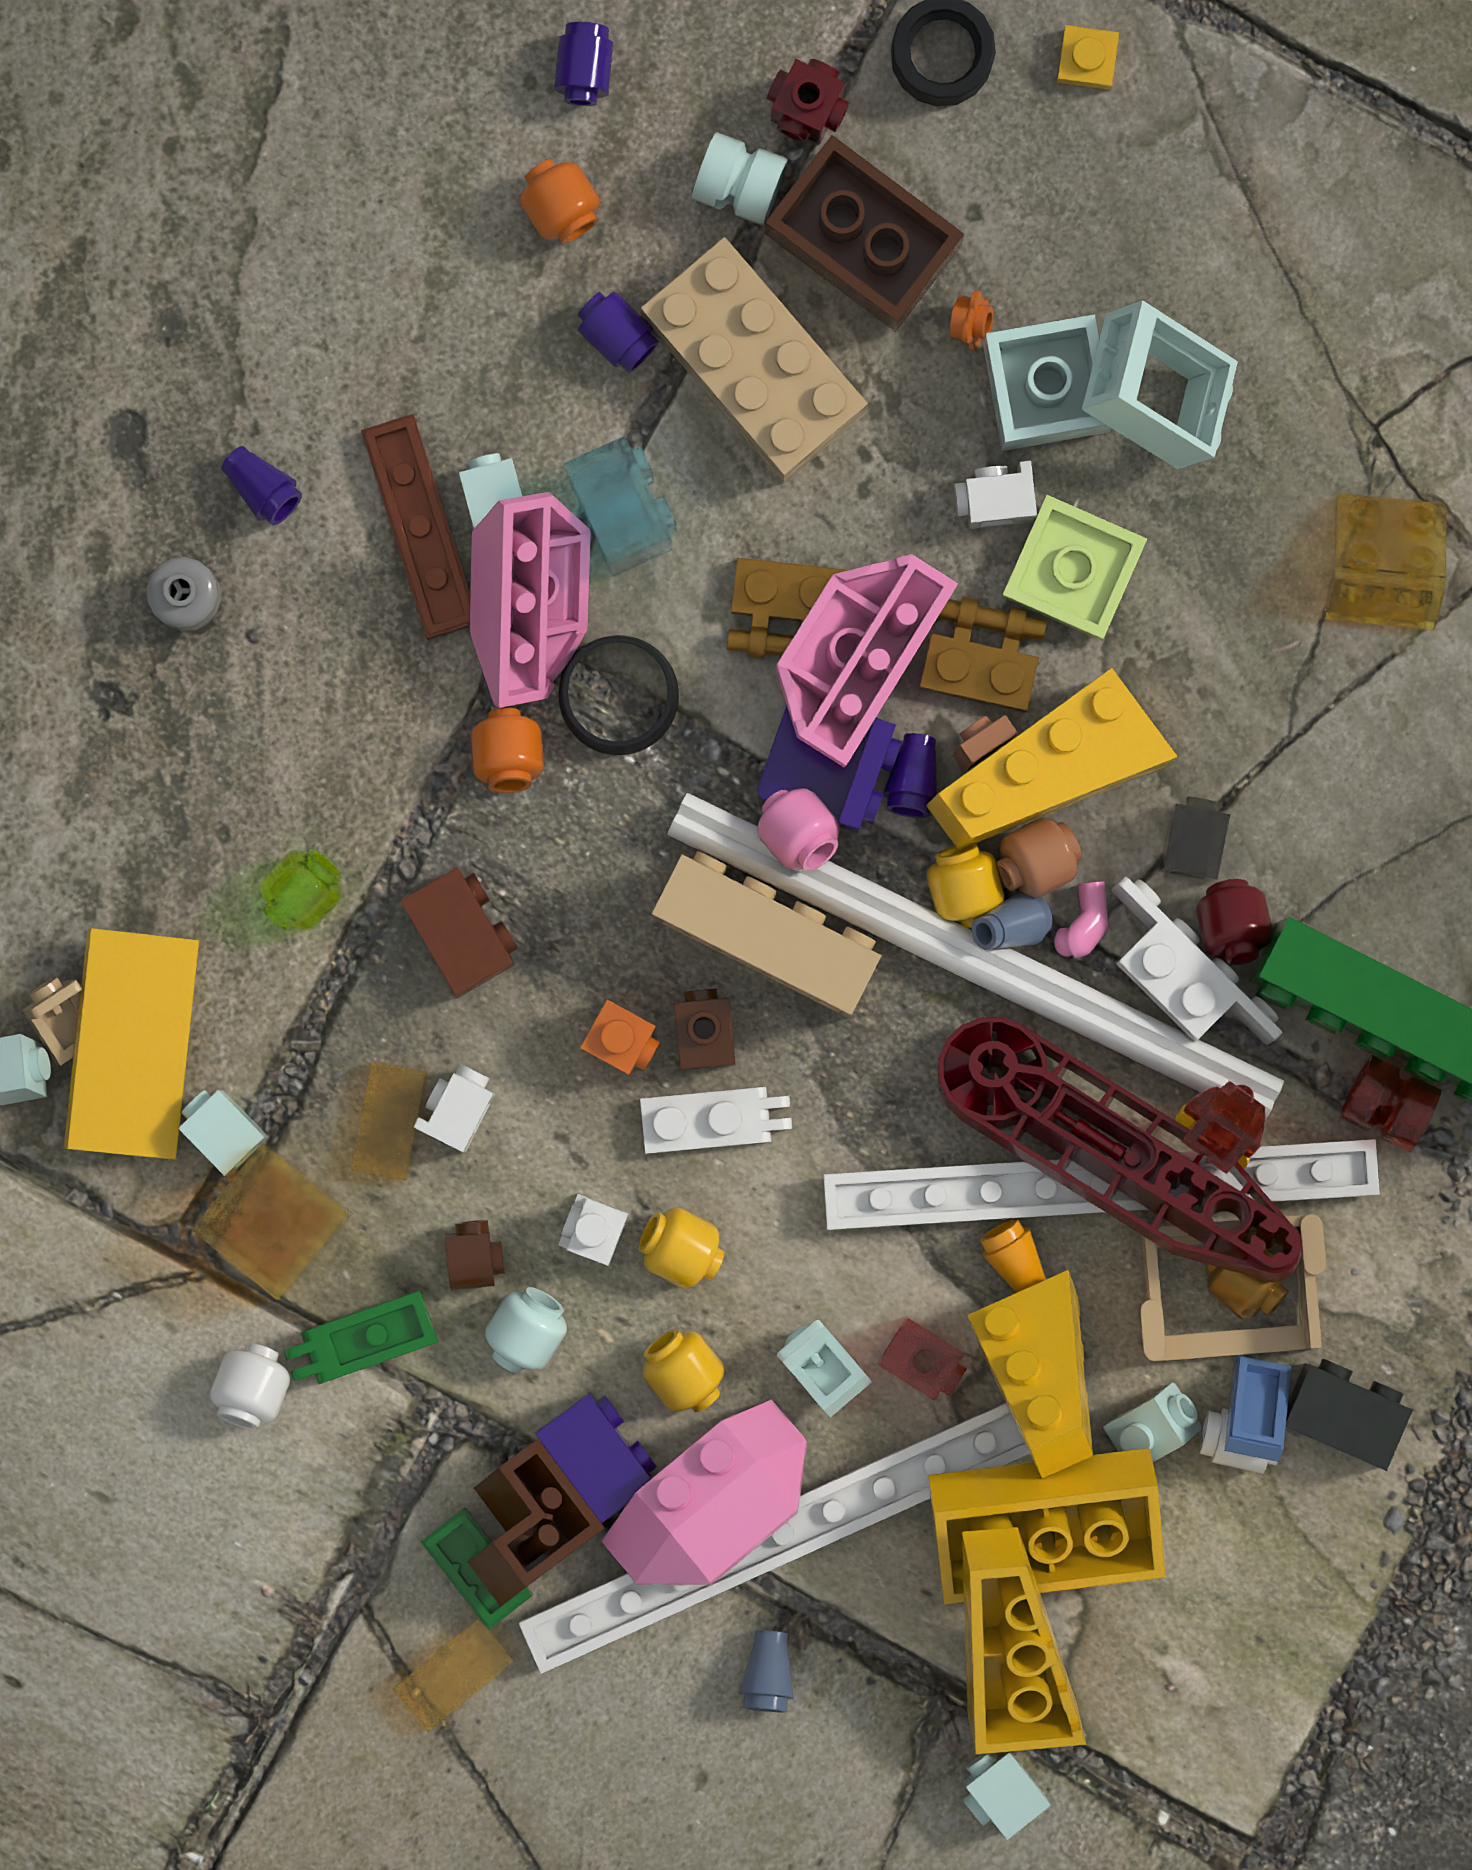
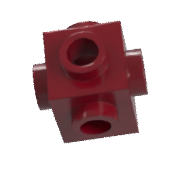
(804, 120)

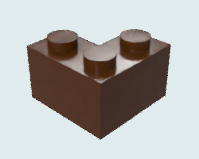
(541, 1520)

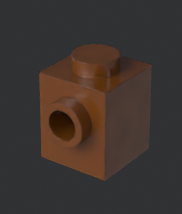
(704, 1030)

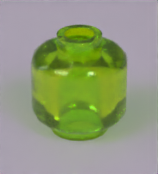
(301, 890)

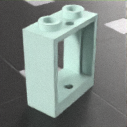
(1117, 375)

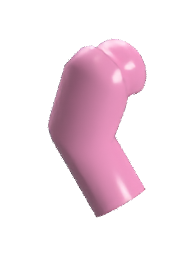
(1090, 924)

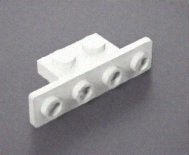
(1181, 975)

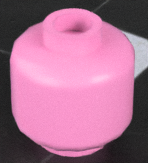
(798, 829)

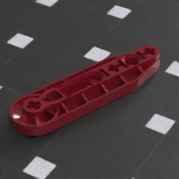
(1145, 1170)

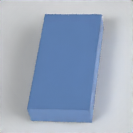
(1258, 1408)

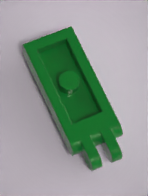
(365, 1338)

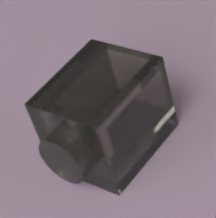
(1195, 840)

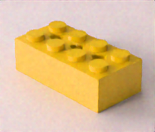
(1077, 1526)

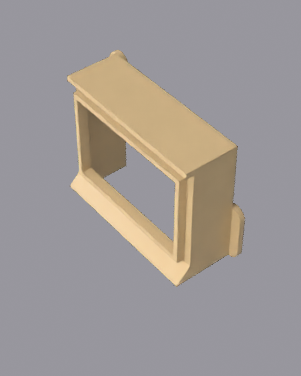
(1236, 1342)

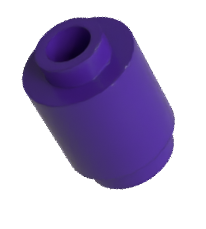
(583, 63)
(616, 331)

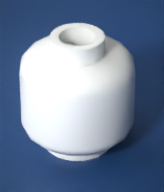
(249, 1386)

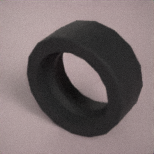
(943, 93)

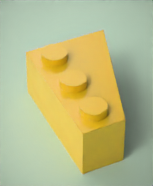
(1039, 1368)

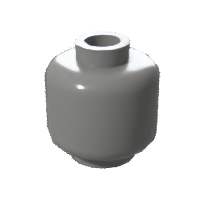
(203, 594)

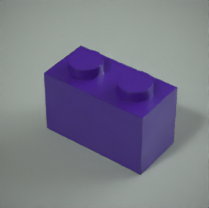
(596, 1455)

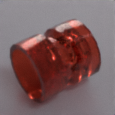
(1390, 1103)

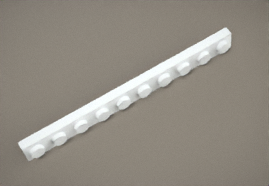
(1026, 1192)
(822, 1518)

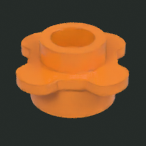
(971, 319)

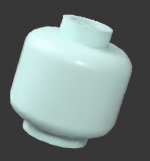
(526, 1330)

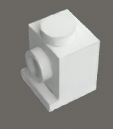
(997, 497)
(457, 1108)
(593, 1229)

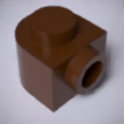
(472, 1257)

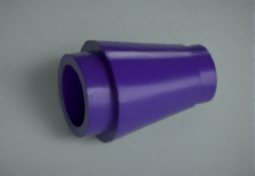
(262, 486)
(913, 777)

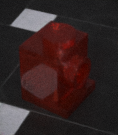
(900, 1356)

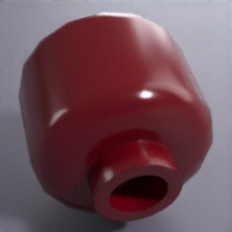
(1234, 921)

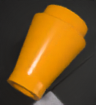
(1013, 1254)

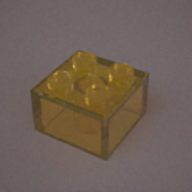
(272, 1221)

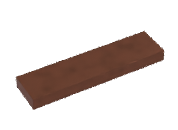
(419, 525)

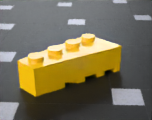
(1065, 757)
(1013, 1664)

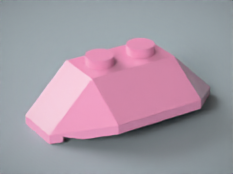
(528, 595)
(857, 649)
(713, 1501)

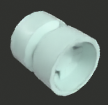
(739, 179)

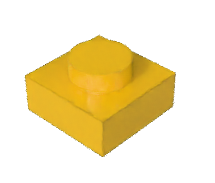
(1088, 57)

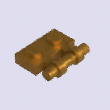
(773, 592)
(978, 670)

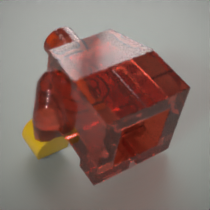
(1224, 1125)

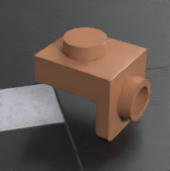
(982, 741)

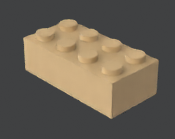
(754, 360)
(766, 935)

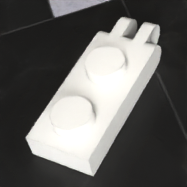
(710, 1119)

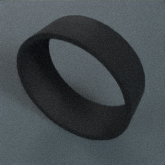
(629, 746)

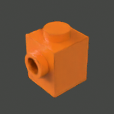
(621, 1039)

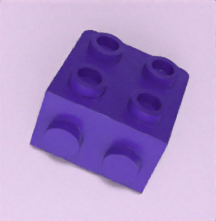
(843, 790)

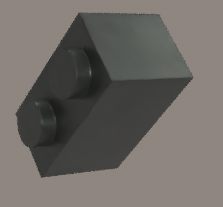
(1347, 1415)

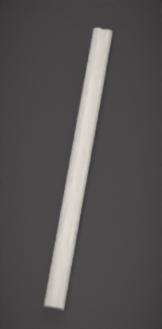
(955, 950)

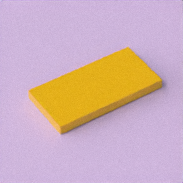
(131, 1044)

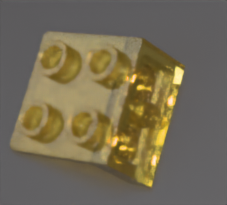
(1388, 562)

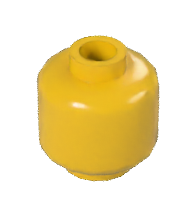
(964, 884)
(681, 1247)
(683, 1371)

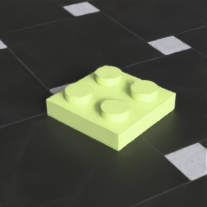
(1074, 567)

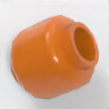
(559, 201)
(507, 751)

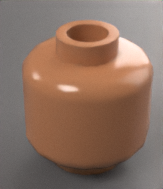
(1038, 857)

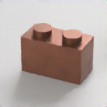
(459, 932)

